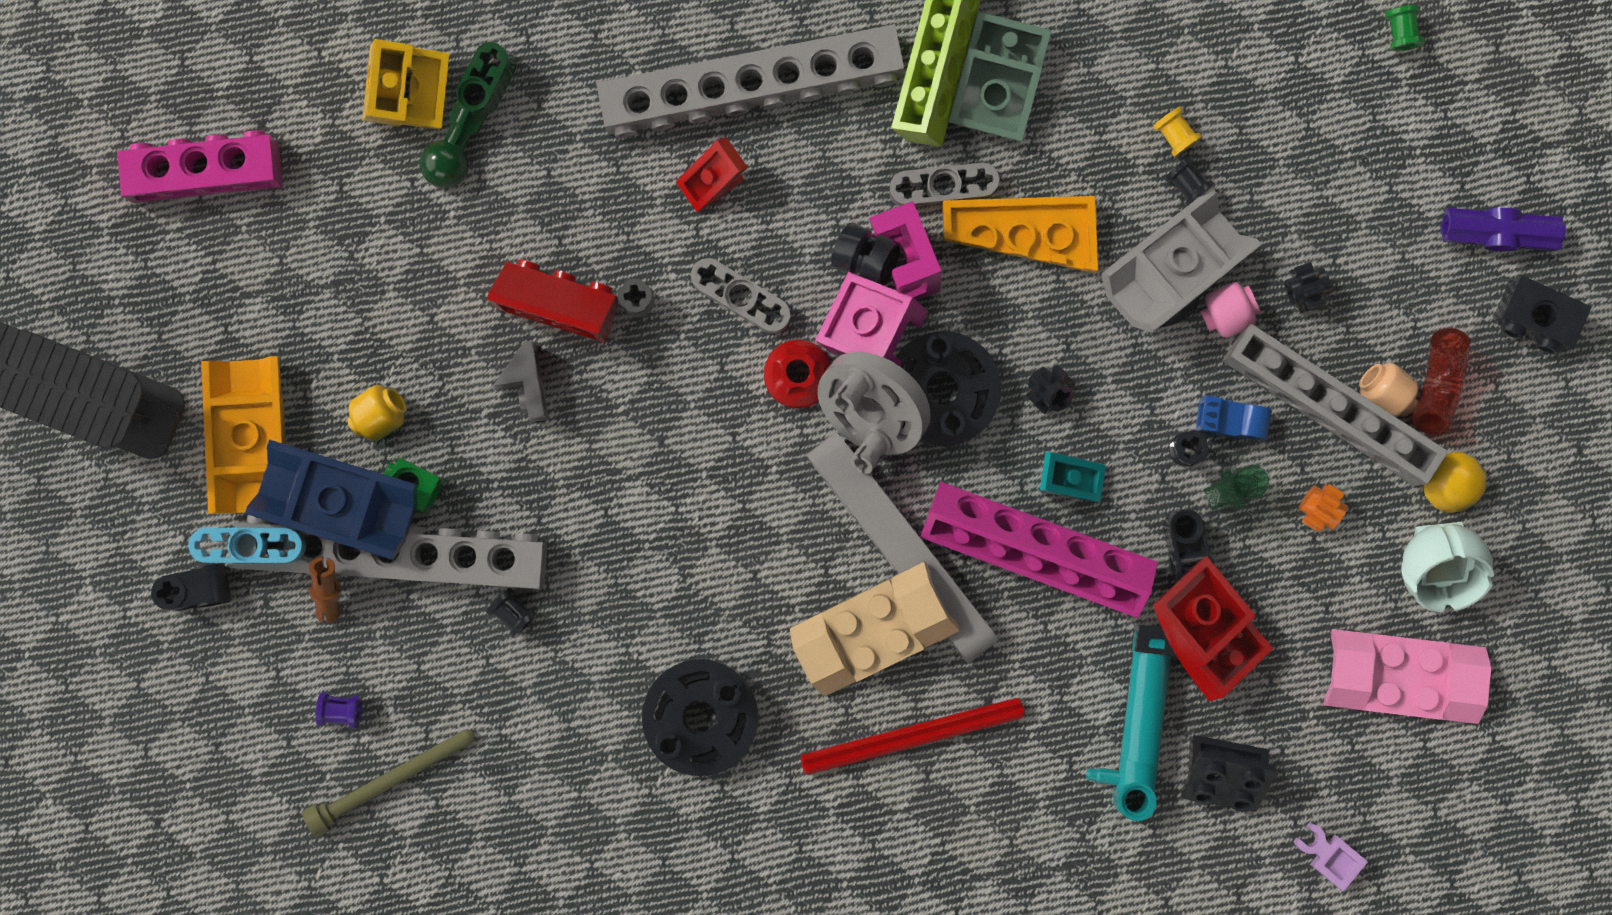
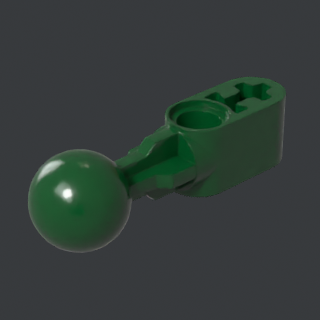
(445, 161)

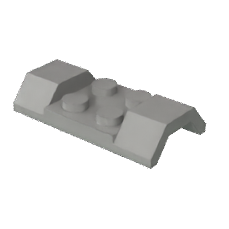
(1176, 264)

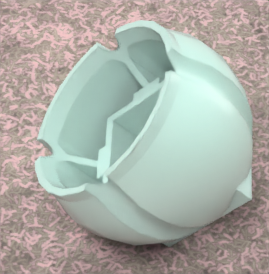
(1447, 567)

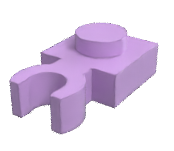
(1334, 858)

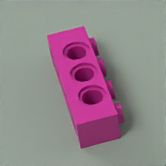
(258, 172)

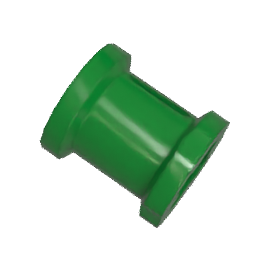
(1404, 28)

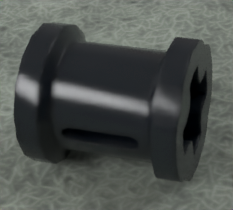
(1188, 180)
(1177, 451)
(514, 624)

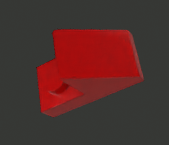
(712, 175)

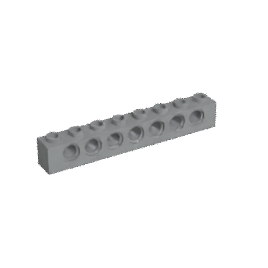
(878, 43)
(525, 573)

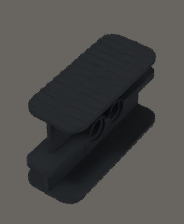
(86, 395)

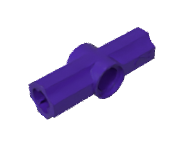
(1503, 229)

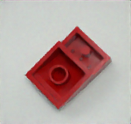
(1211, 630)

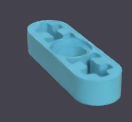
(219, 535)

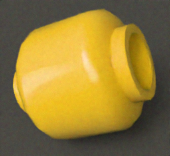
(376, 412)

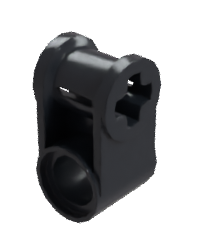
(1188, 548)
(198, 588)

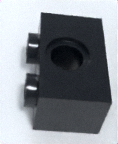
(1563, 315)

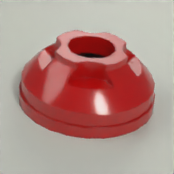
(778, 384)

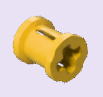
(1177, 131)

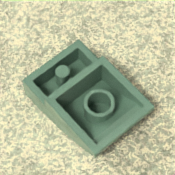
(1000, 76)

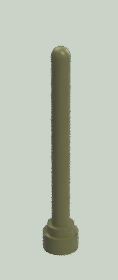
(321, 817)

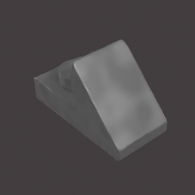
(526, 372)

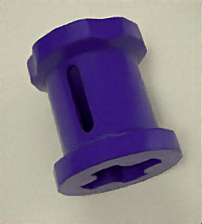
(338, 710)

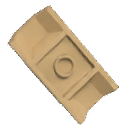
(872, 630)

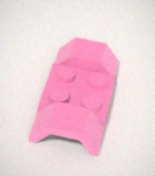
(1409, 677)

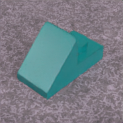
(1072, 477)

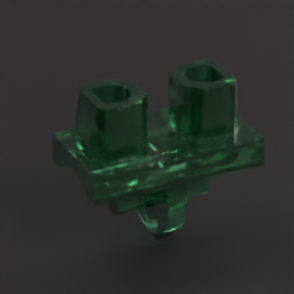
(1237, 487)

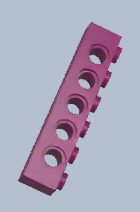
(1039, 550)

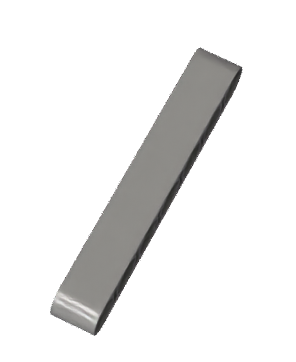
(898, 540)

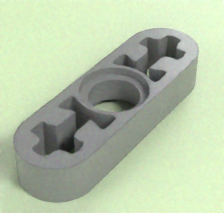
(973, 190)
(711, 289)

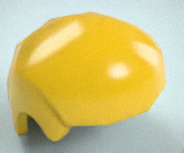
(1456, 483)

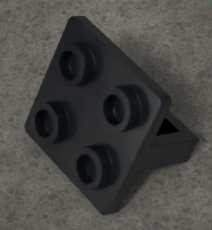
(1227, 774)

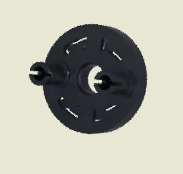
(939, 356)
(676, 741)

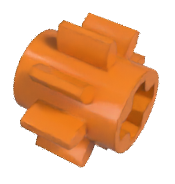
(1323, 507)

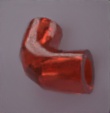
(1442, 381)

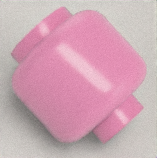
(1230, 309)

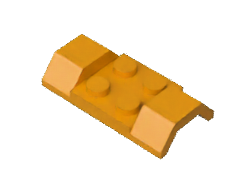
(240, 417)

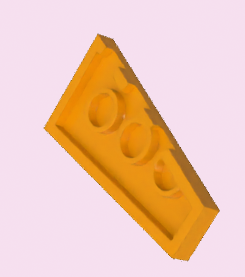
(1031, 228)

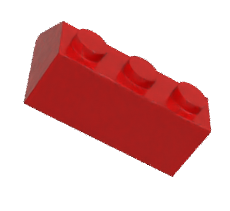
(554, 300)

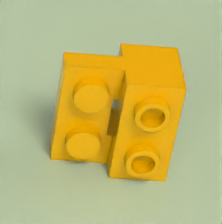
(386, 85)

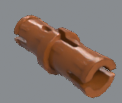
(325, 589)

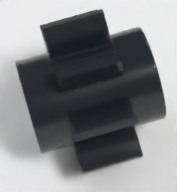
(1308, 286)
(1050, 389)

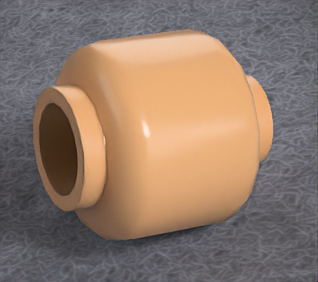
(1390, 389)

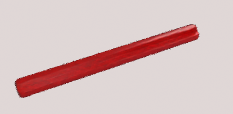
(912, 736)

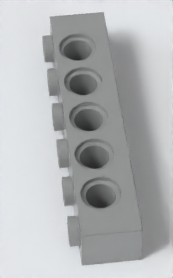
(1335, 406)

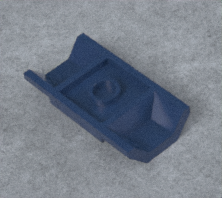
(334, 500)

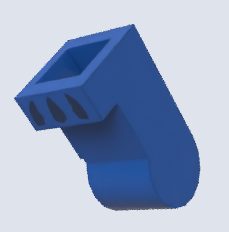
(1232, 419)

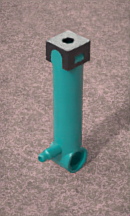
(1142, 723)

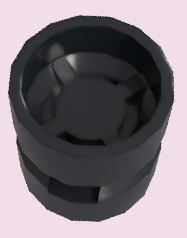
(862, 254)

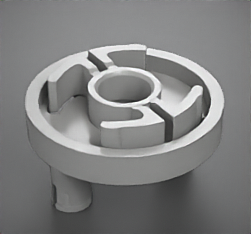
(862, 420)

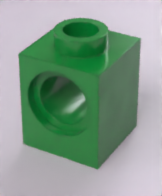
(429, 483)

